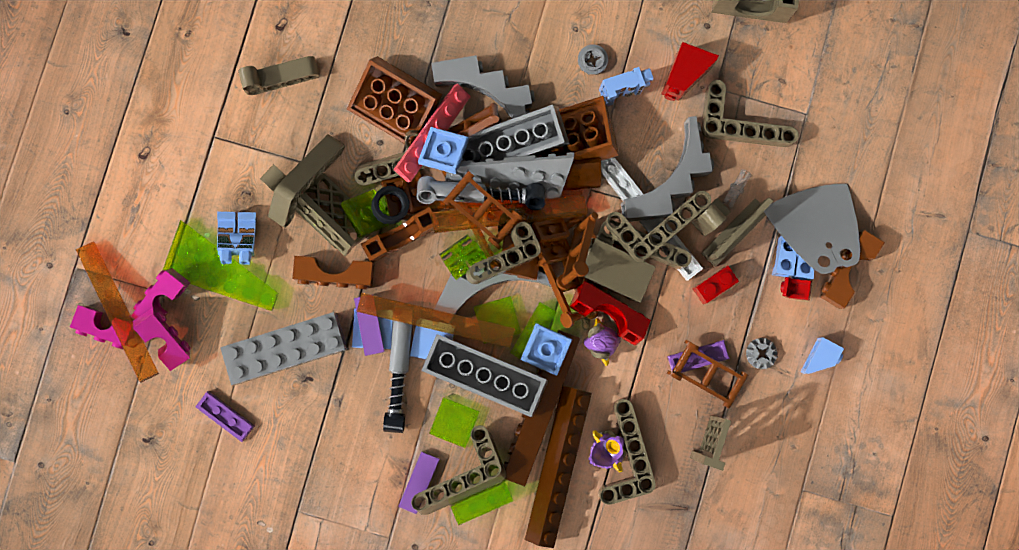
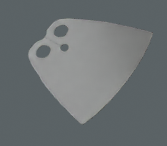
(818, 217)

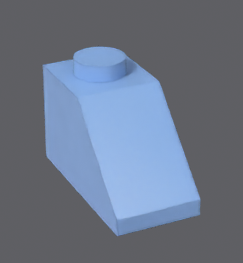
(822, 356)

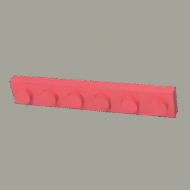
(441, 119)

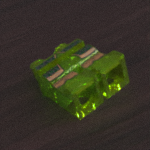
(460, 252)

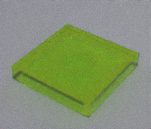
(360, 213)
(498, 312)
(454, 422)

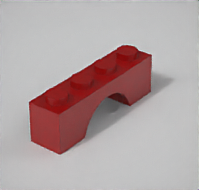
(630, 323)

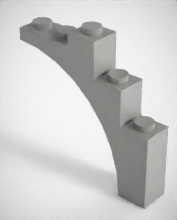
(492, 84)
(692, 164)
(460, 291)

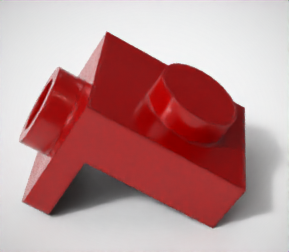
(796, 289)

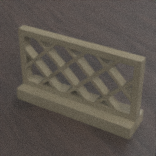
(324, 221)
(736, 231)
(713, 443)

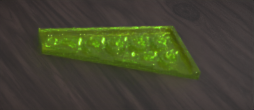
(201, 265)

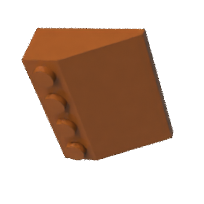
(393, 100)
(588, 131)

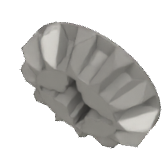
(597, 52)
(752, 353)

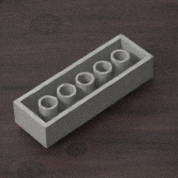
(521, 136)
(284, 348)
(484, 375)

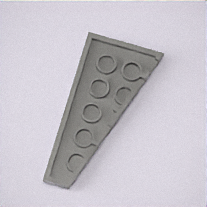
(519, 172)

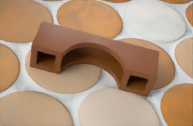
(390, 241)
(308, 270)
(838, 289)

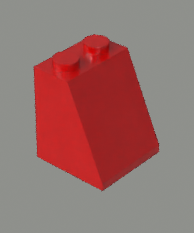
(686, 70)

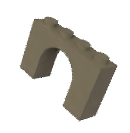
(767, 10)

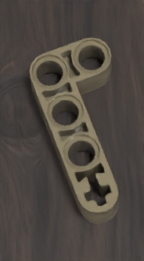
(278, 75)
(388, 161)
(711, 217)
(502, 259)

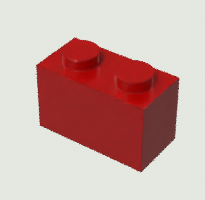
(715, 285)

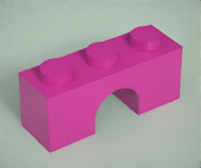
(169, 284)
(89, 322)
(153, 325)

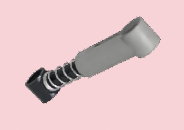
(431, 190)
(399, 365)

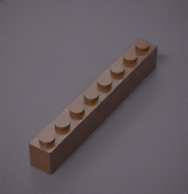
(533, 428)
(558, 467)

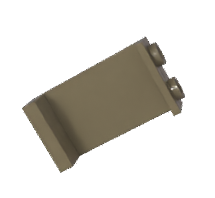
(618, 270)

